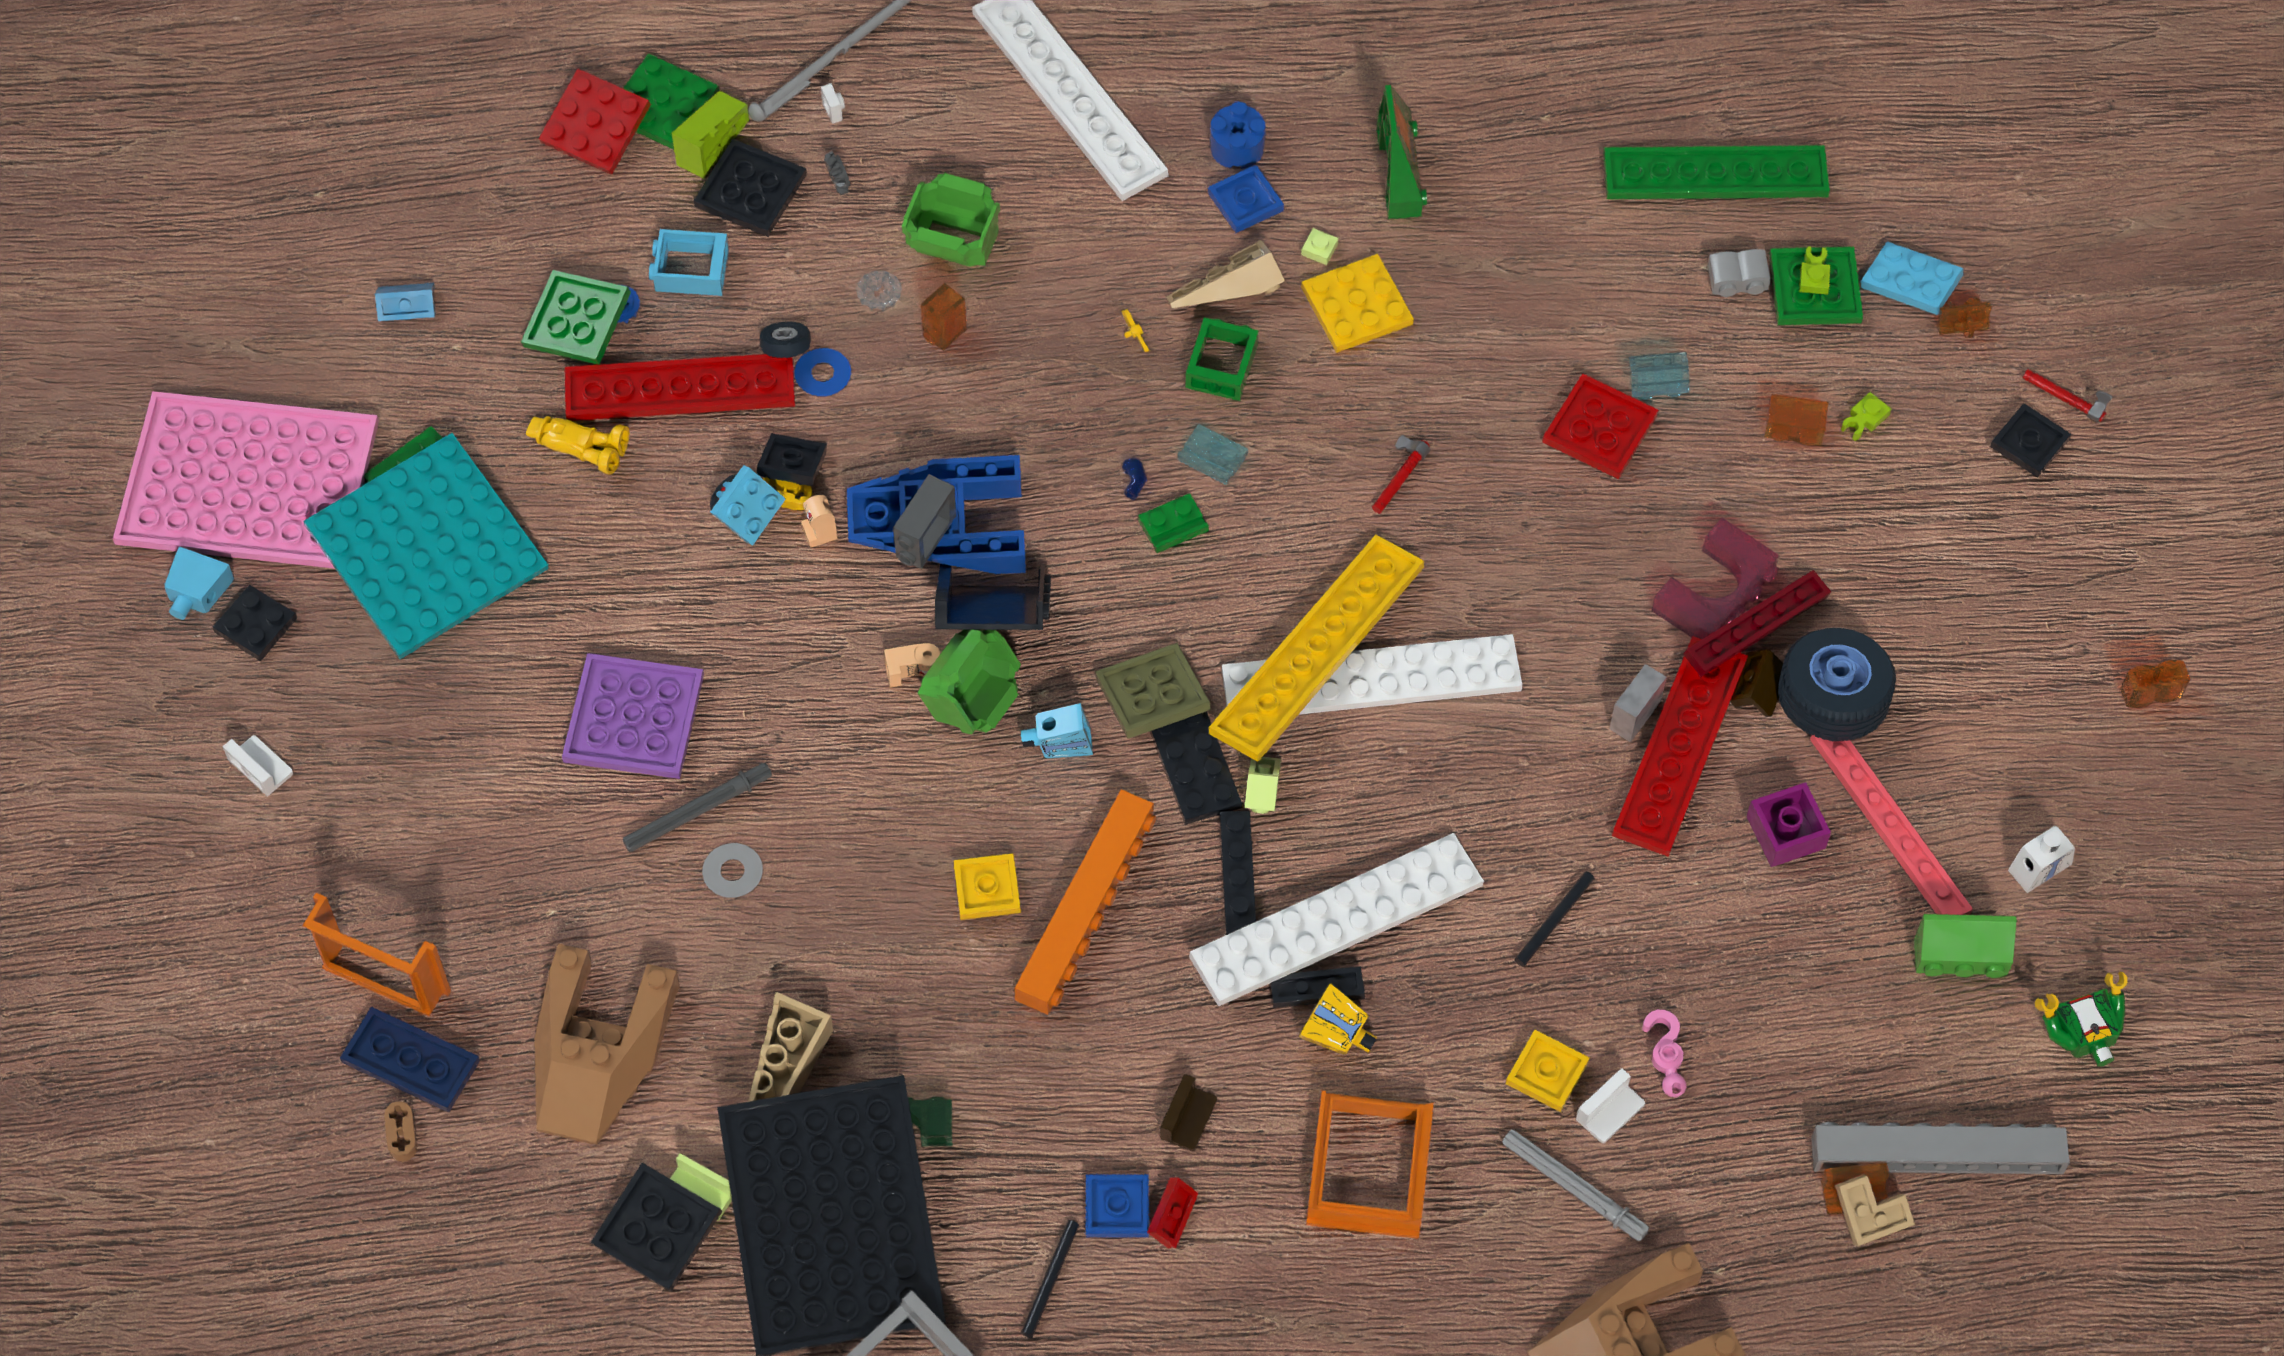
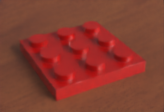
(594, 121)
(1600, 426)

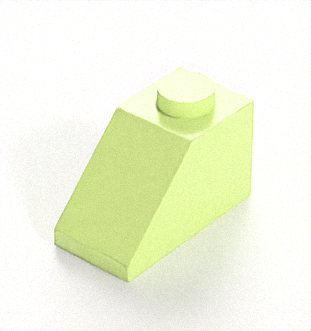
(1262, 784)

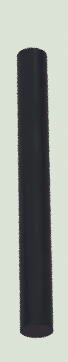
(1554, 919)
(1050, 1279)

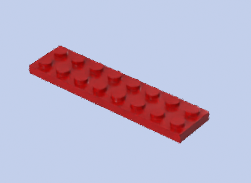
(678, 387)
(1677, 754)

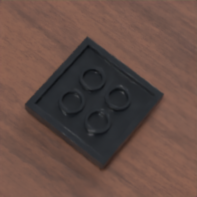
(750, 187)
(656, 1227)

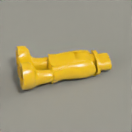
(579, 441)

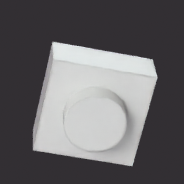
(832, 103)

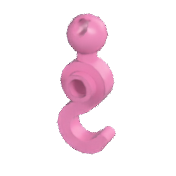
(1667, 1054)

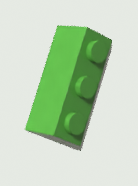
(1965, 945)

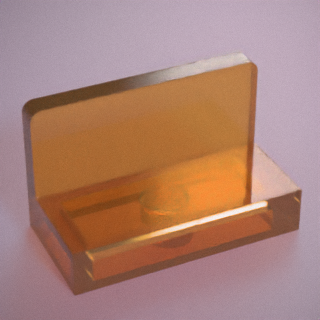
(1877, 1176)

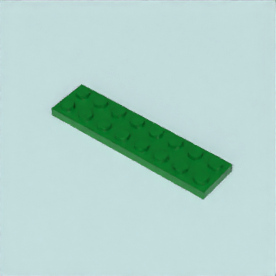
(1716, 172)

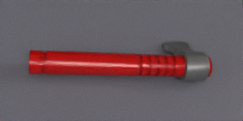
(2094, 412)
(1418, 451)

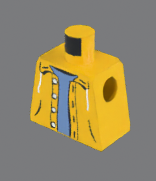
(1337, 1024)

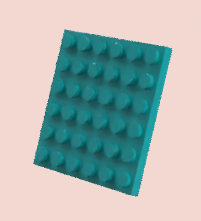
(426, 545)

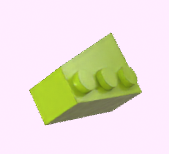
(708, 132)

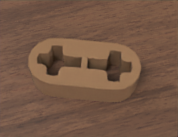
(393, 1131)

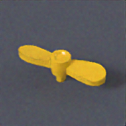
(1135, 330)

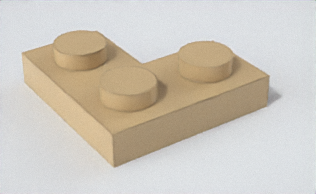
(1866, 1217)

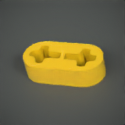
(789, 491)

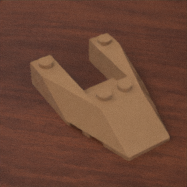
(590, 1065)
(1618, 1323)

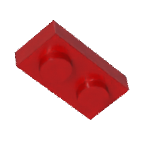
(1172, 1212)

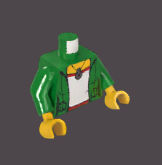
(2088, 1022)

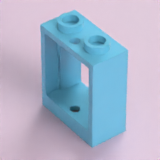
(695, 243)

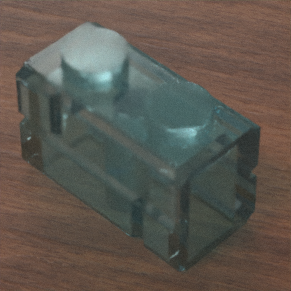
(1659, 375)

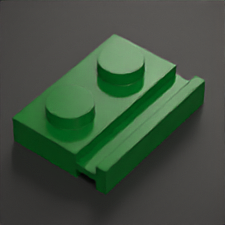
(1173, 523)

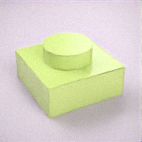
(1319, 246)

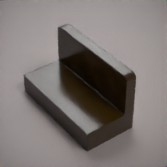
(1759, 682)
(1187, 1115)

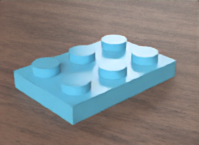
(1912, 278)

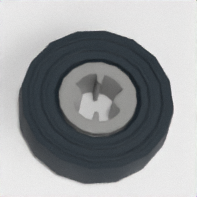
(785, 339)

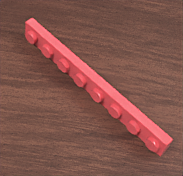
(1893, 827)

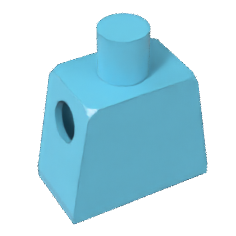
(195, 582)

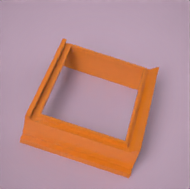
(424, 972)
(1365, 1218)

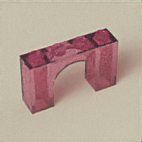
(1744, 557)

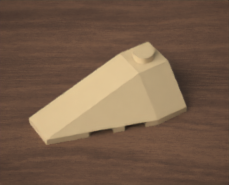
(1248, 274)

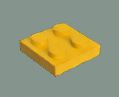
(987, 886)
(1547, 1070)

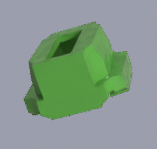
(956, 205)
(972, 681)

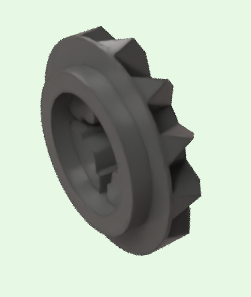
(837, 173)

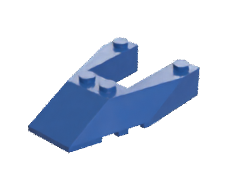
(879, 503)

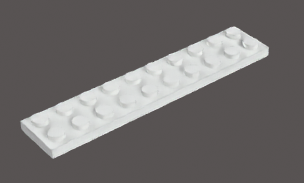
(1072, 95)
(1406, 674)
(1335, 919)

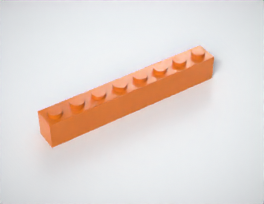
(1084, 902)

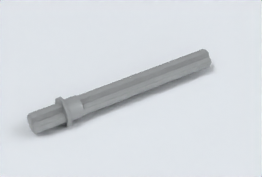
(1576, 1185)

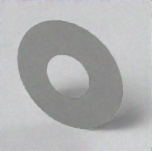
(740, 887)

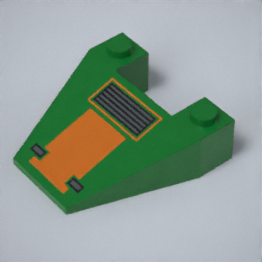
(1396, 136)

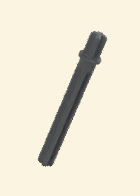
(698, 806)

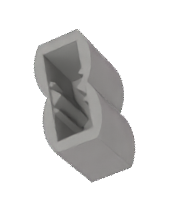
(1738, 272)

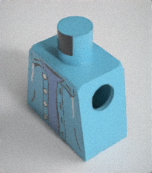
(1060, 733)

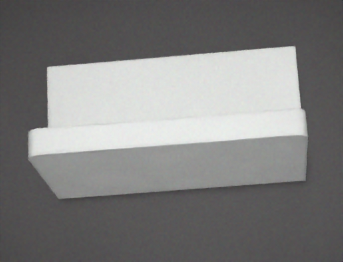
(258, 764)
(1610, 1107)

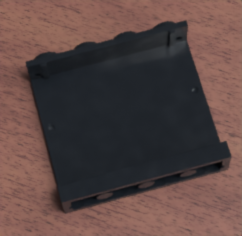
(991, 605)

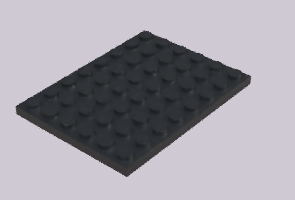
(828, 1213)

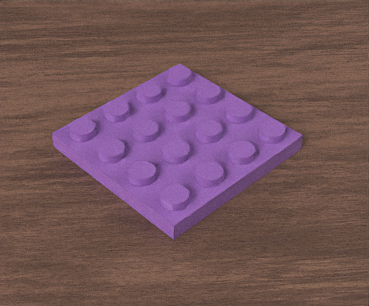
(633, 716)

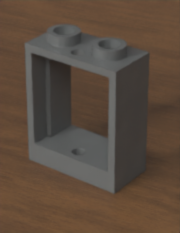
(924, 522)

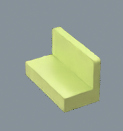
(703, 1182)

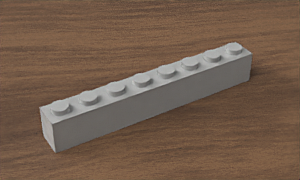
(1942, 1148)

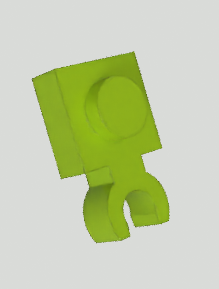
(1814, 273)
(1866, 413)

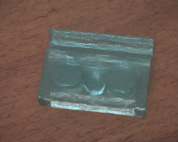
(1212, 454)

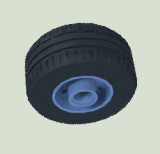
(1836, 684)

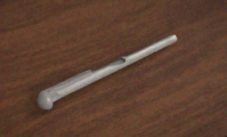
(800, 81)

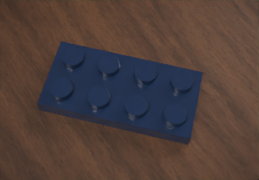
(410, 1059)

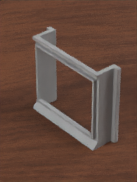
(924, 1320)

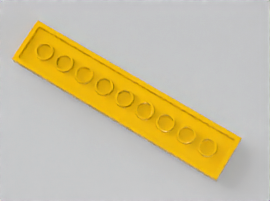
(1316, 648)

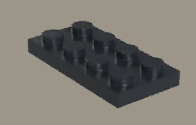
(1196, 769)

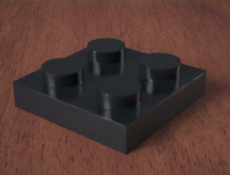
(2030, 440)
(791, 459)
(255, 622)

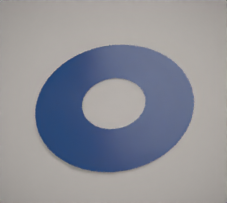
(804, 367)

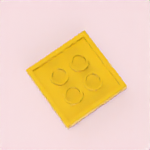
(1357, 303)

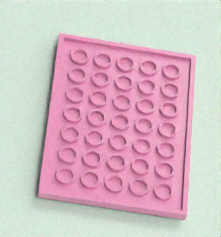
(240, 476)

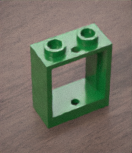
(1215, 381)

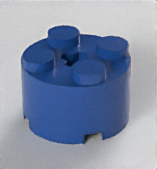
(1237, 136)

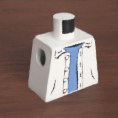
(2047, 853)

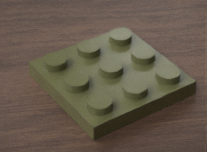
(1152, 690)

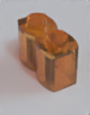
(2151, 683)

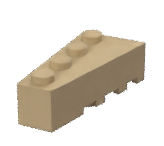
(790, 1048)

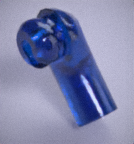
(1138, 477)

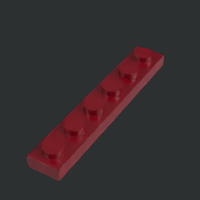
(1757, 623)

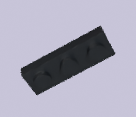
(1309, 986)

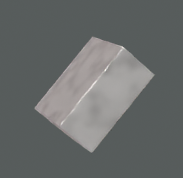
(1637, 703)

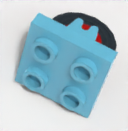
(745, 504)

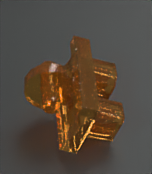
(1964, 318)

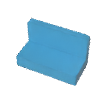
(405, 302)

